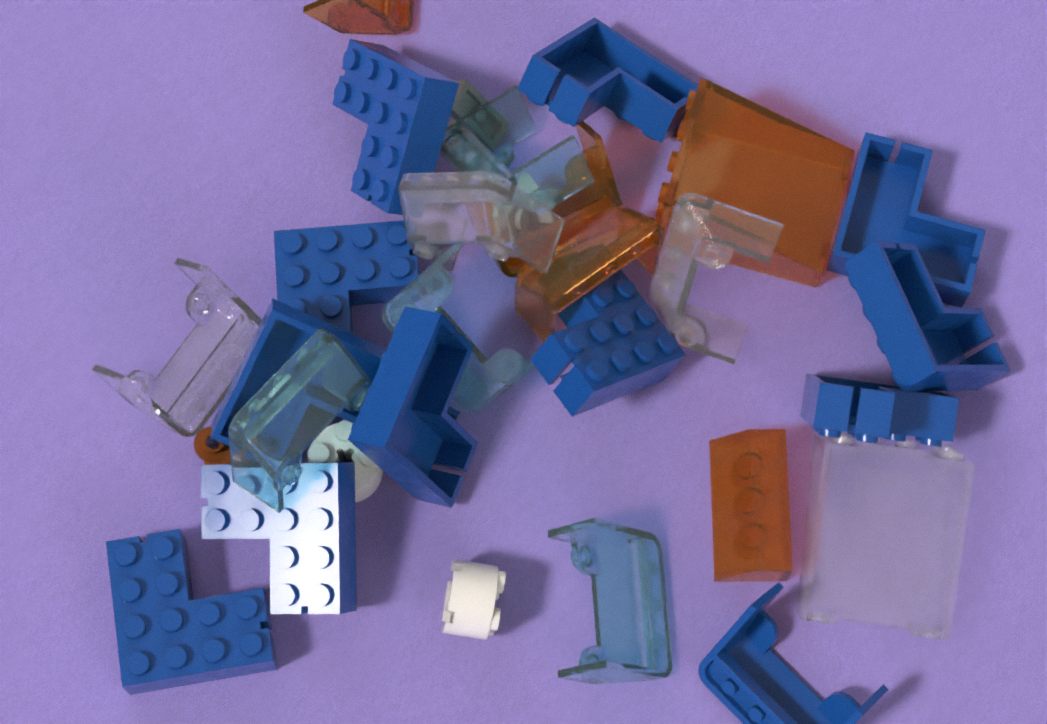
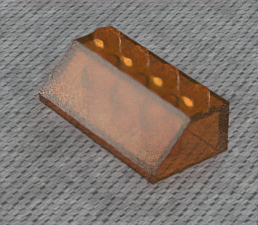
(750, 506)

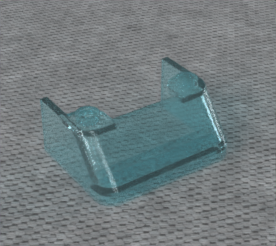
(484, 144)
(483, 377)
(291, 413)
(626, 601)

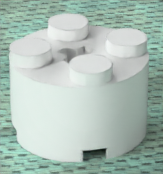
(334, 447)
(471, 600)

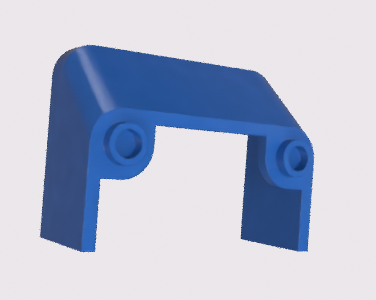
(761, 686)

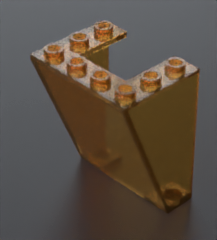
(765, 167)

